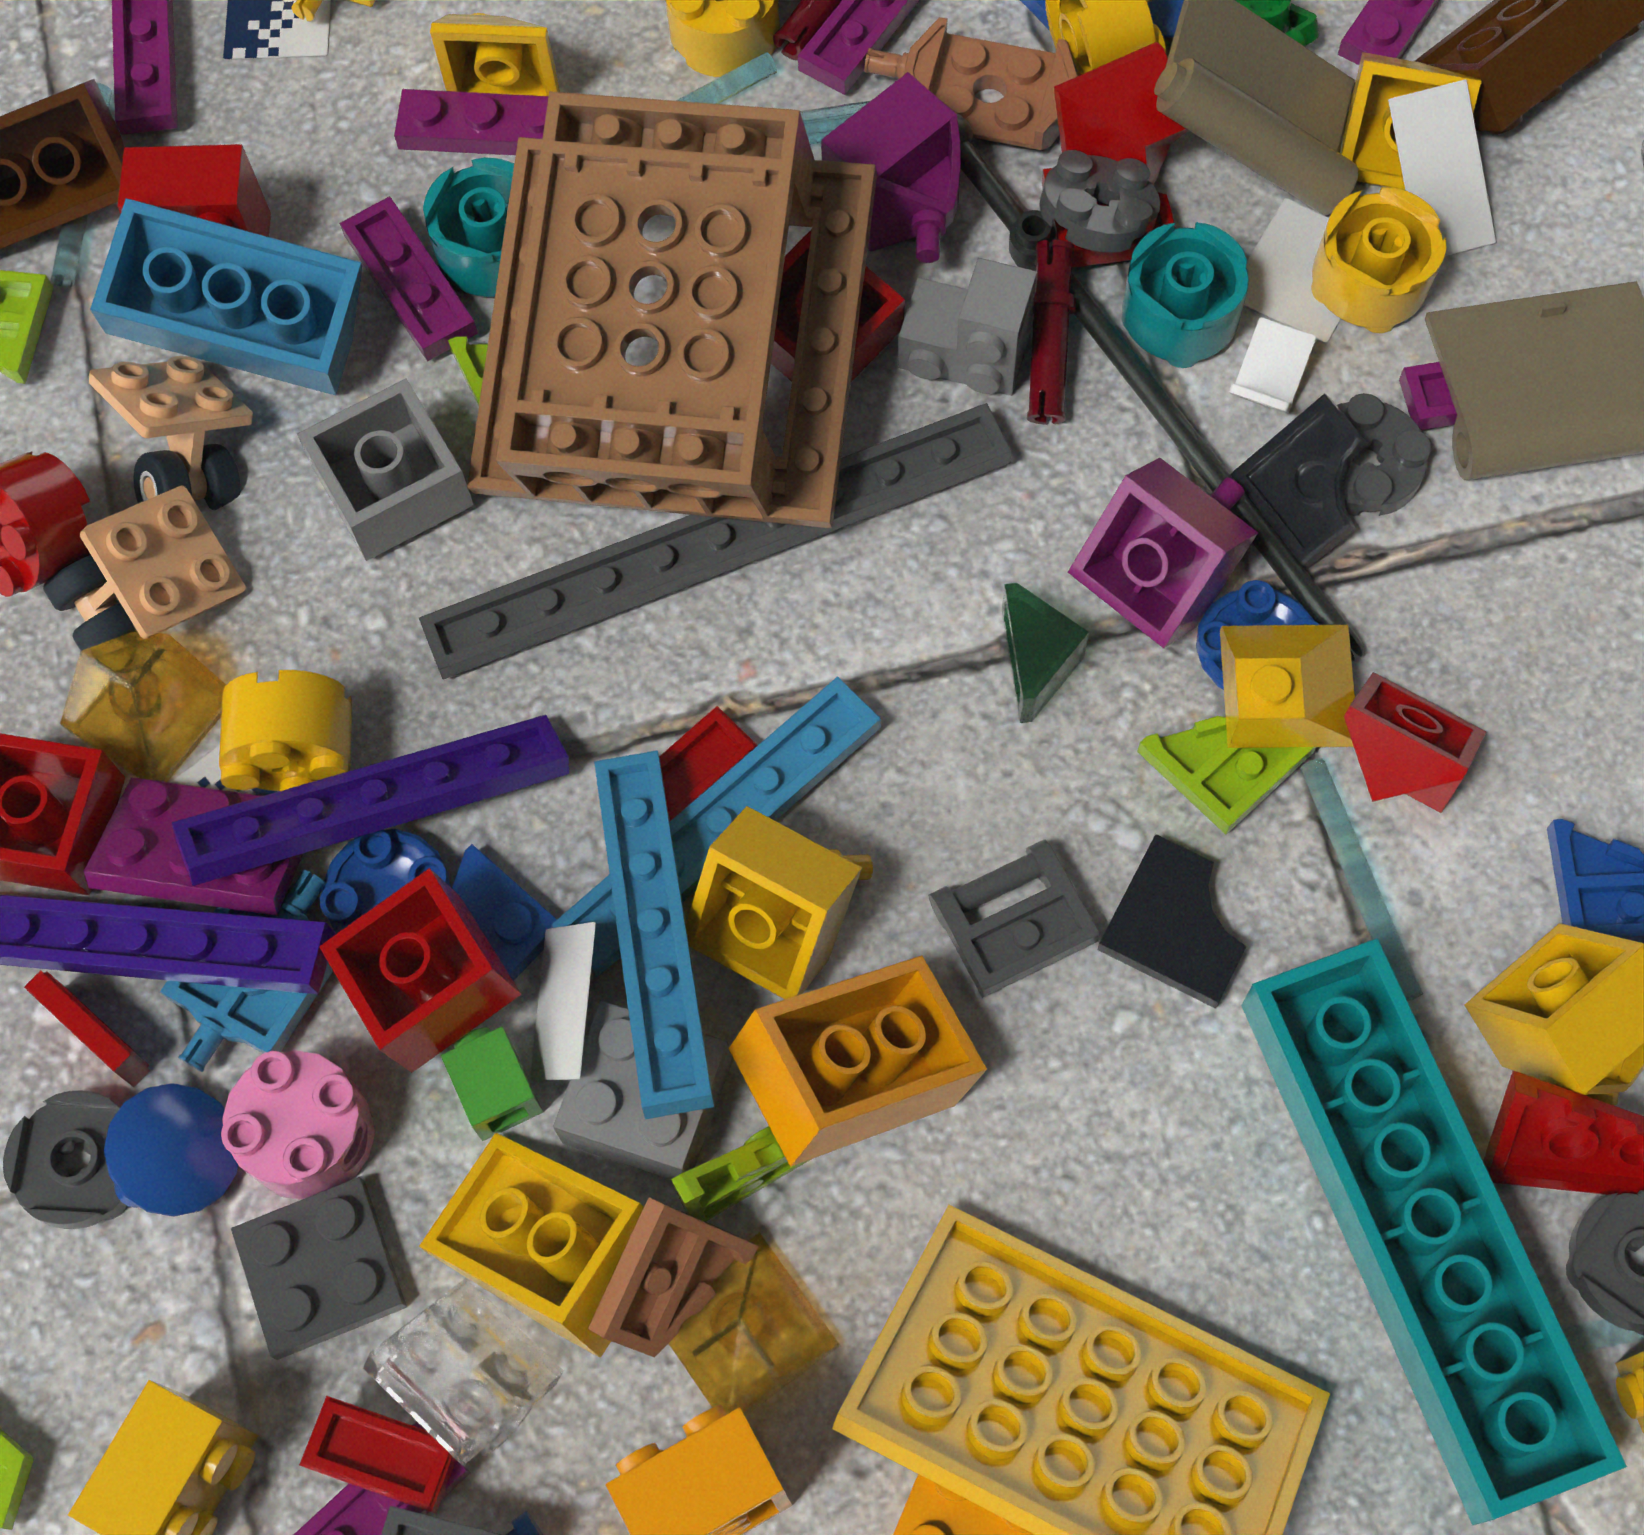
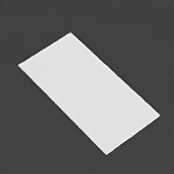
(1444, 162)

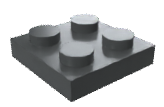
(318, 1268)

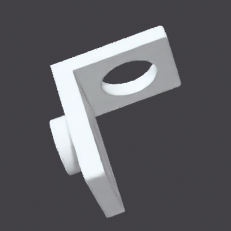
(1273, 365)

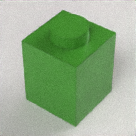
(490, 1082)

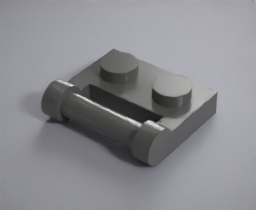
(1023, 935)

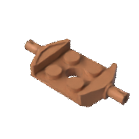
(962, 66)

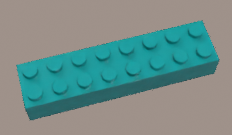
(1430, 1234)

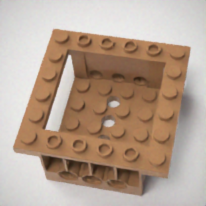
(685, 431)

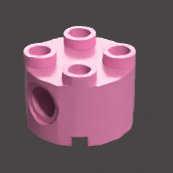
(297, 1124)

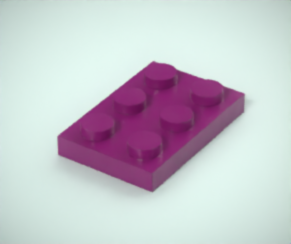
(143, 858)

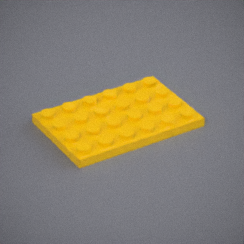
(1075, 1399)

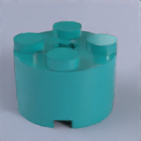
(468, 222)
(1185, 292)

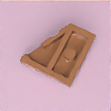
(664, 1277)

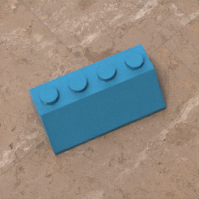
(229, 297)

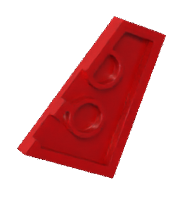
(1564, 1141)

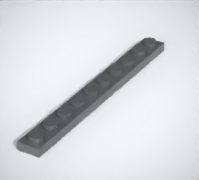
(703, 546)

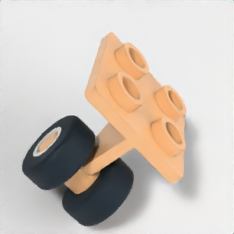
(181, 403)
(154, 562)

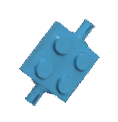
(247, 1014)

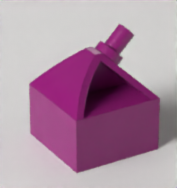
(916, 160)
(1163, 550)

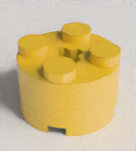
(1101, 29)
(722, 33)
(1378, 258)
(284, 731)

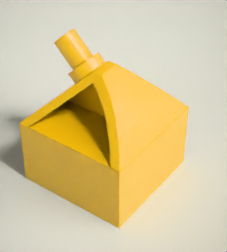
(772, 902)
(1569, 1012)

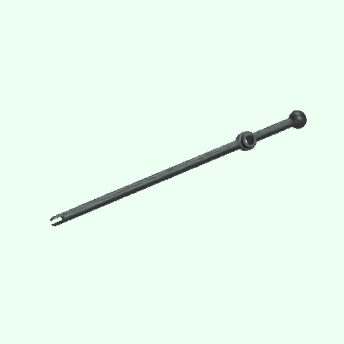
(1029, 229)

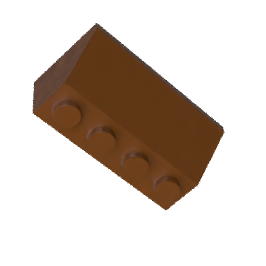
(1530, 50)
(57, 162)

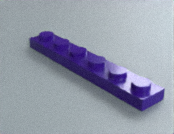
(369, 799)
(163, 944)

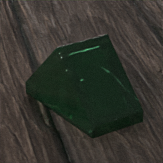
(1041, 648)

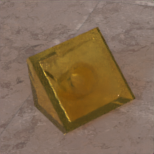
(142, 703)
(752, 1334)

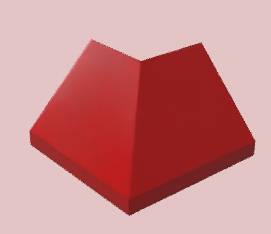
(1115, 111)
(1409, 744)

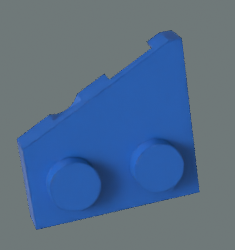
(1598, 882)
(503, 911)

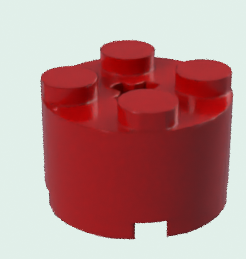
(38, 520)

